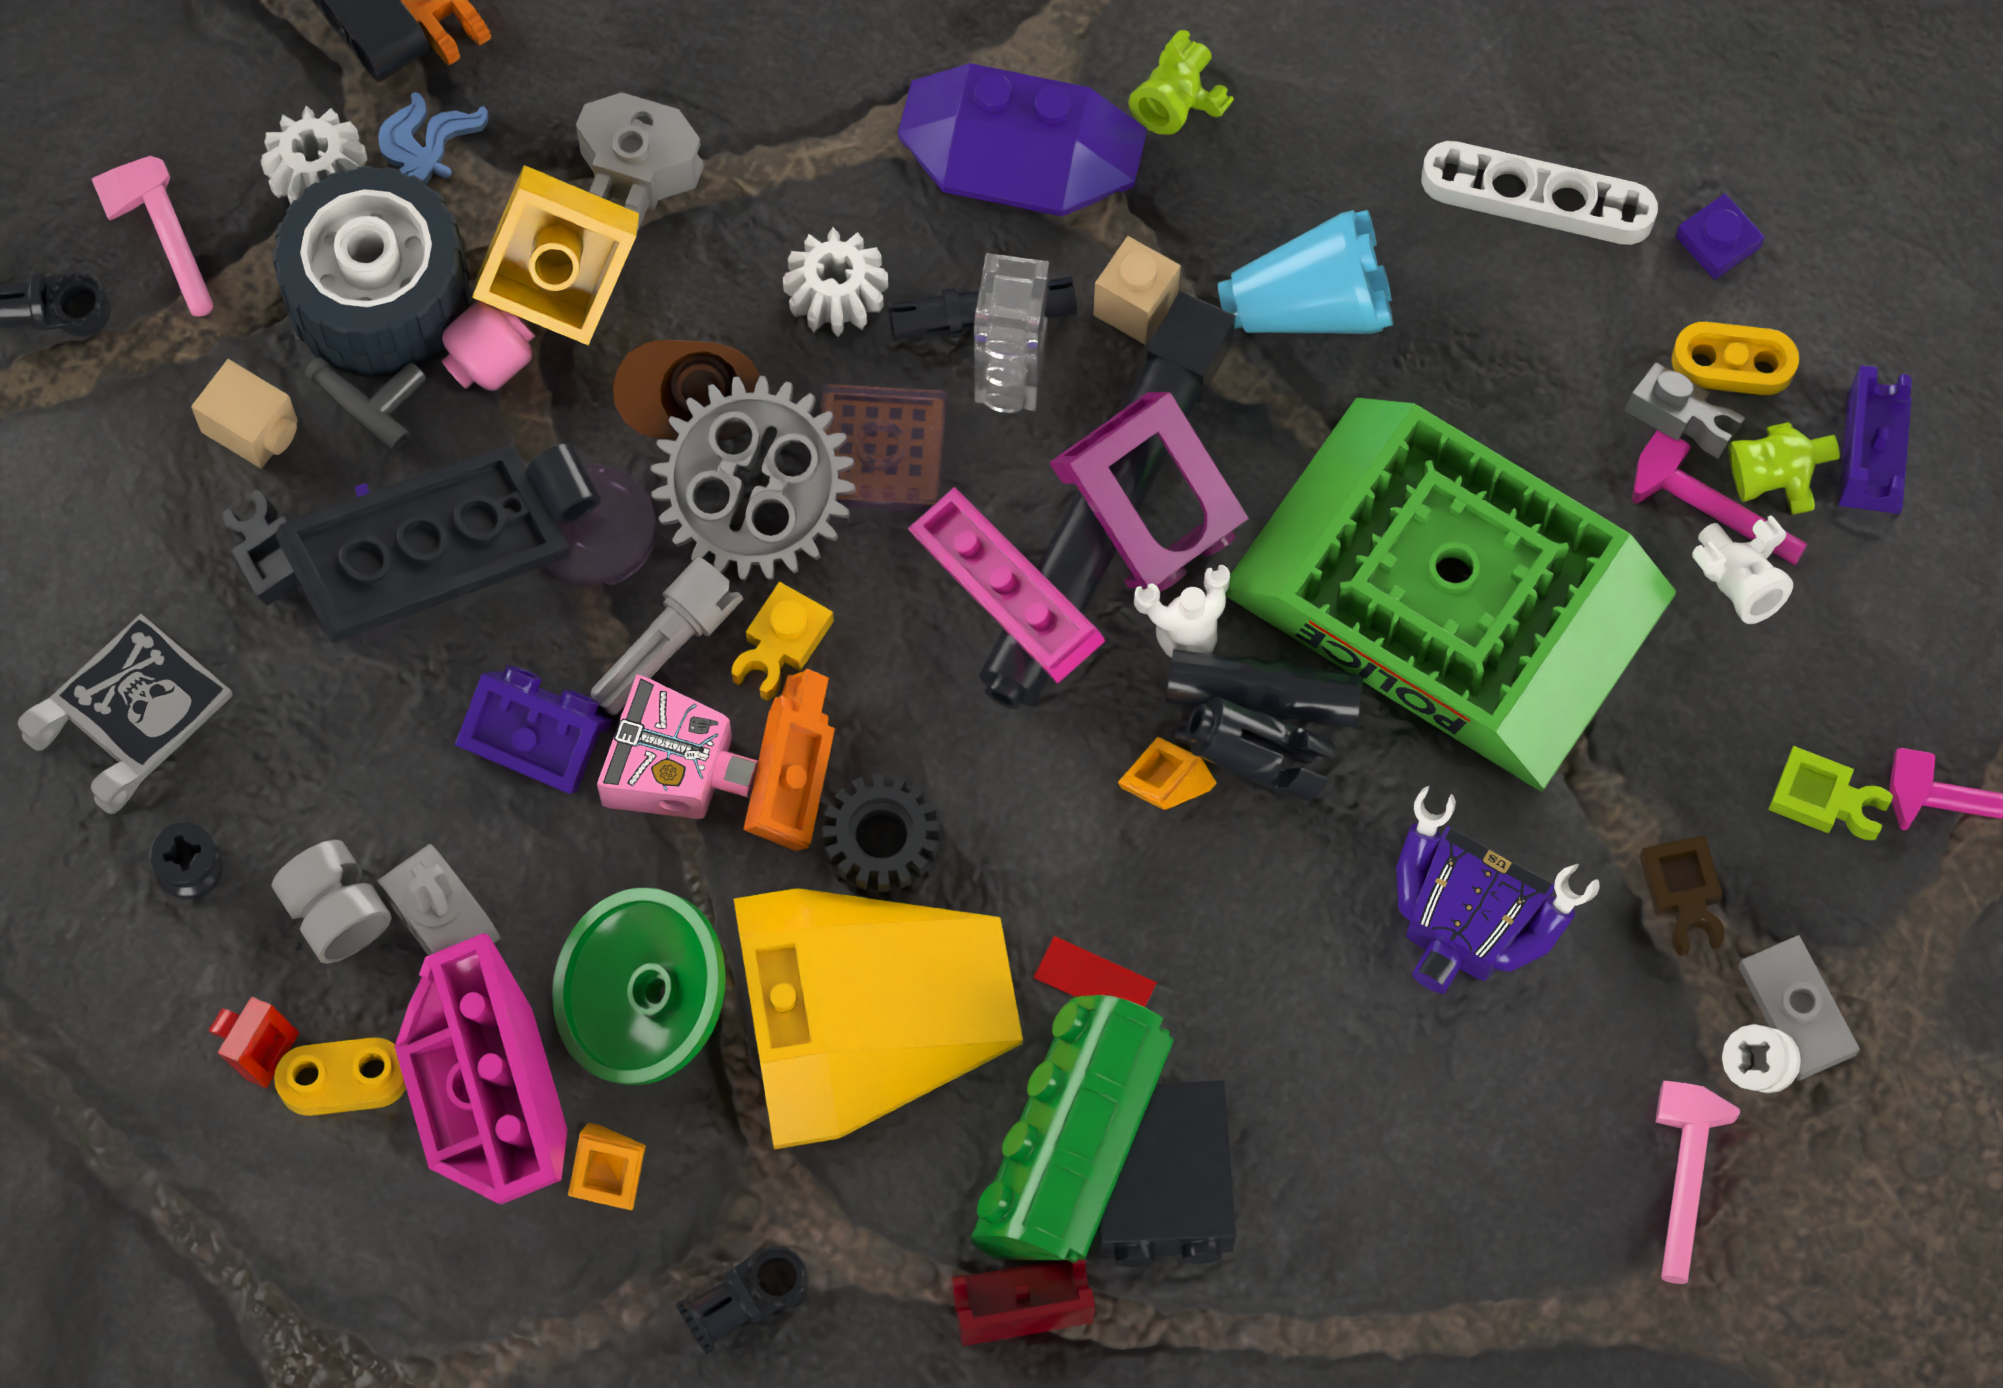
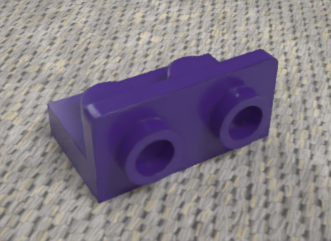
(532, 727)

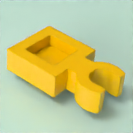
(783, 632)

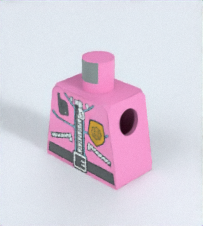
(671, 755)

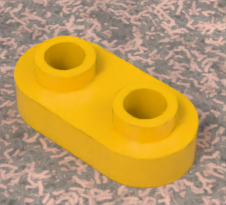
(1733, 356)
(340, 1077)

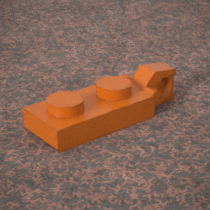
(792, 764)

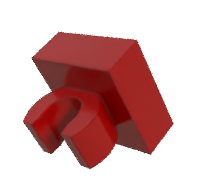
(254, 1040)

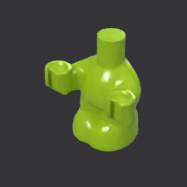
(1175, 87)
(1780, 461)

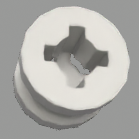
(1773, 1066)

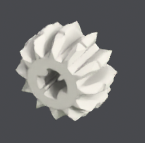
(305, 140)
(835, 282)

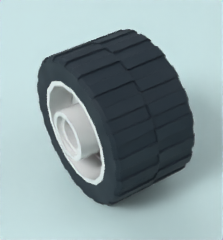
(371, 270)

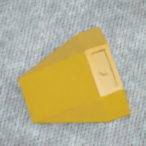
(868, 1005)

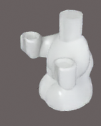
(1744, 570)
(1190, 619)

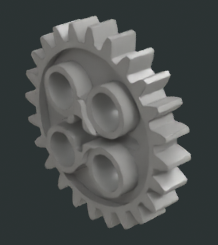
(698, 460)

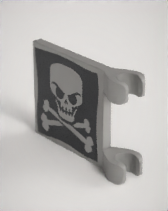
(135, 702)

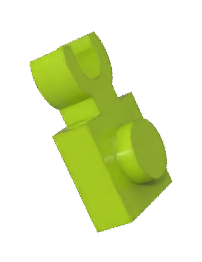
(1818, 792)

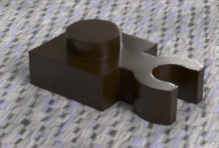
(1684, 883)

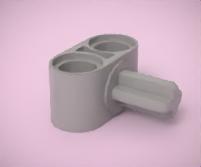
(434, 902)

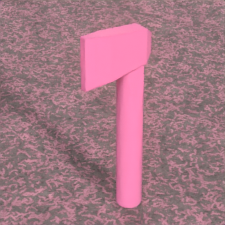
(146, 183)

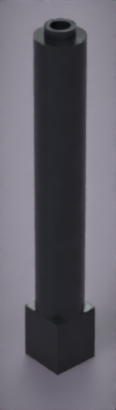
(1178, 362)

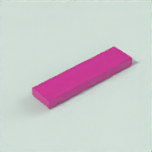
(1007, 585)

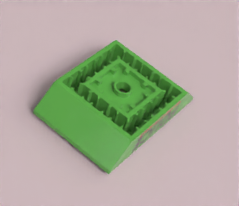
(1494, 661)

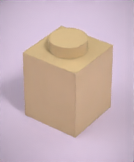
(1136, 290)
(246, 414)

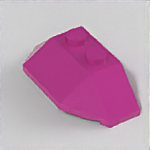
(480, 1076)

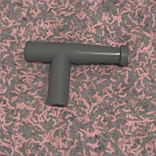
(372, 412)

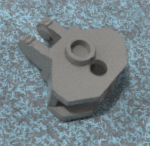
(634, 158)

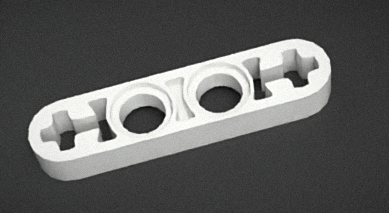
(1536, 202)

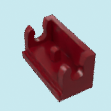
(1022, 1301)

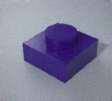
(1719, 236)

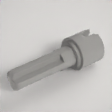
(694, 605)

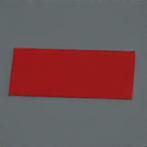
(1088, 974)

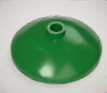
(613, 980)

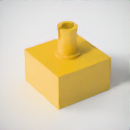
(556, 255)

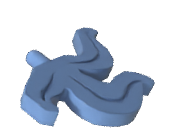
(404, 151)

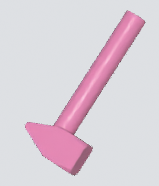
(1694, 1111)

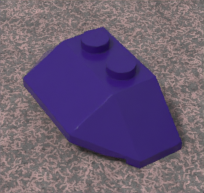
(1020, 139)

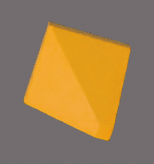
(1167, 775)
(606, 1167)

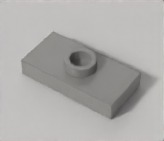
(1799, 1004)

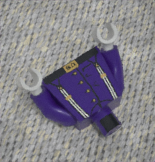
(1474, 904)

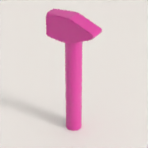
(1660, 469)
(1914, 787)

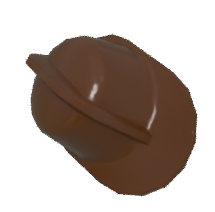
(665, 373)

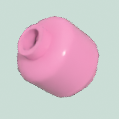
(486, 346)

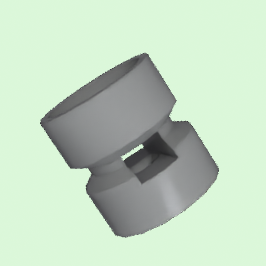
(336, 908)

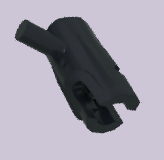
(1254, 747)

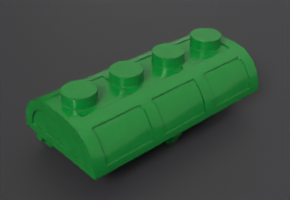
(1073, 1131)

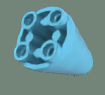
(1314, 283)

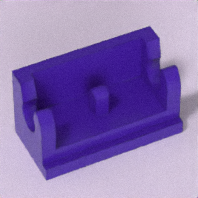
(1875, 443)

